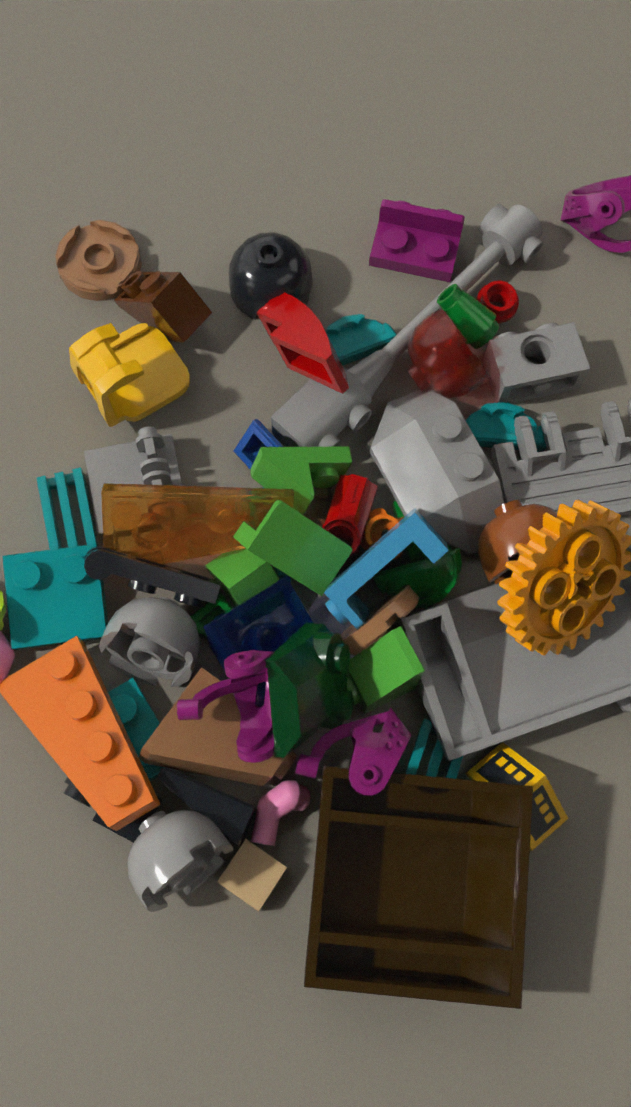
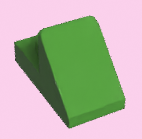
(300, 470)

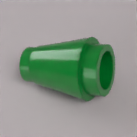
(469, 315)

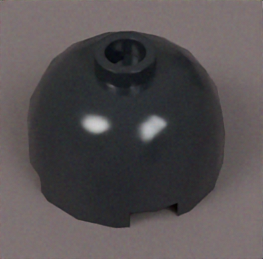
(266, 269)

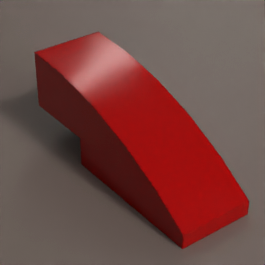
(302, 341)

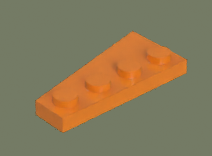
(81, 730)

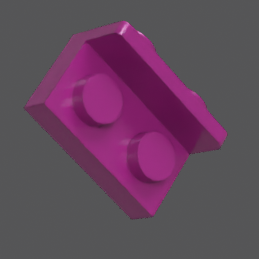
(416, 240)

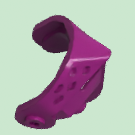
(597, 206)
(245, 672)
(373, 753)

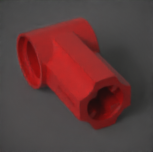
(351, 511)

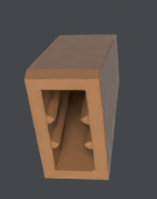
(208, 743)

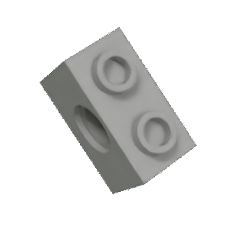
(517, 379)

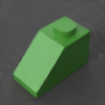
(384, 671)

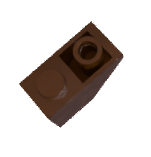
(164, 302)

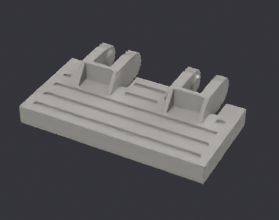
(572, 466)

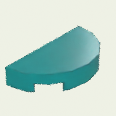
(358, 337)
(495, 425)

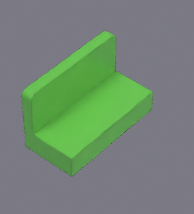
(296, 546)

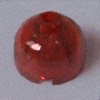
(443, 358)

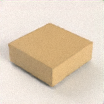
(252, 875)

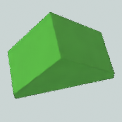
(241, 574)

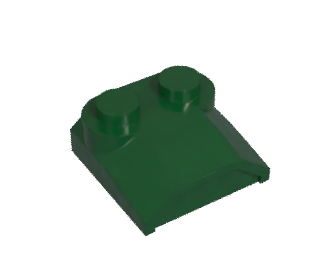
(308, 686)

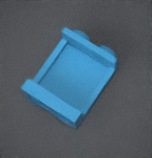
(413, 527)

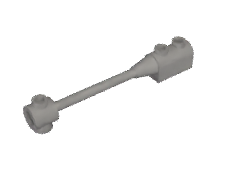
(320, 413)

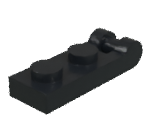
(148, 575)

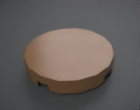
(97, 259)
(380, 619)

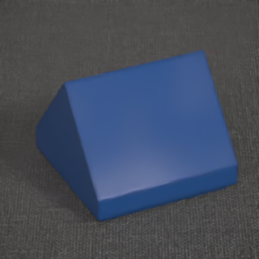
(251, 442)

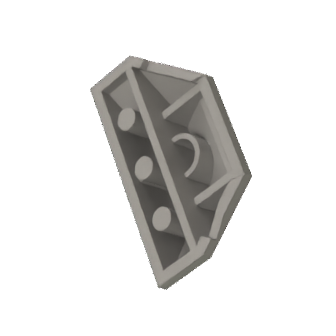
(437, 467)

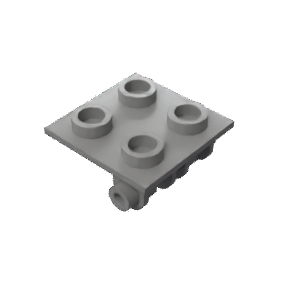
(144, 461)

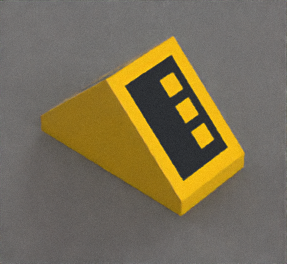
(508, 767)

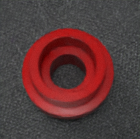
(503, 293)

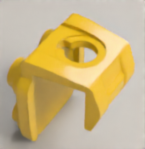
(128, 371)

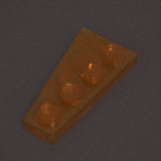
(181, 521)

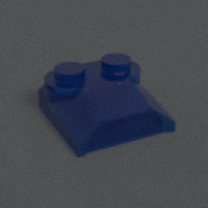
(258, 624)

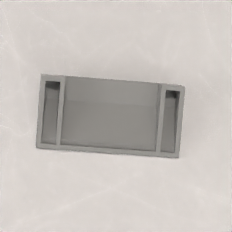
(492, 688)

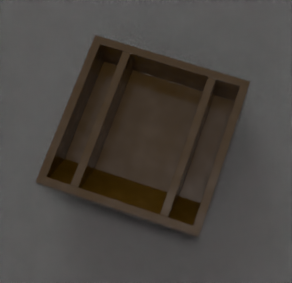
(421, 889)

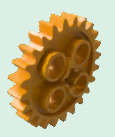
(565, 577)

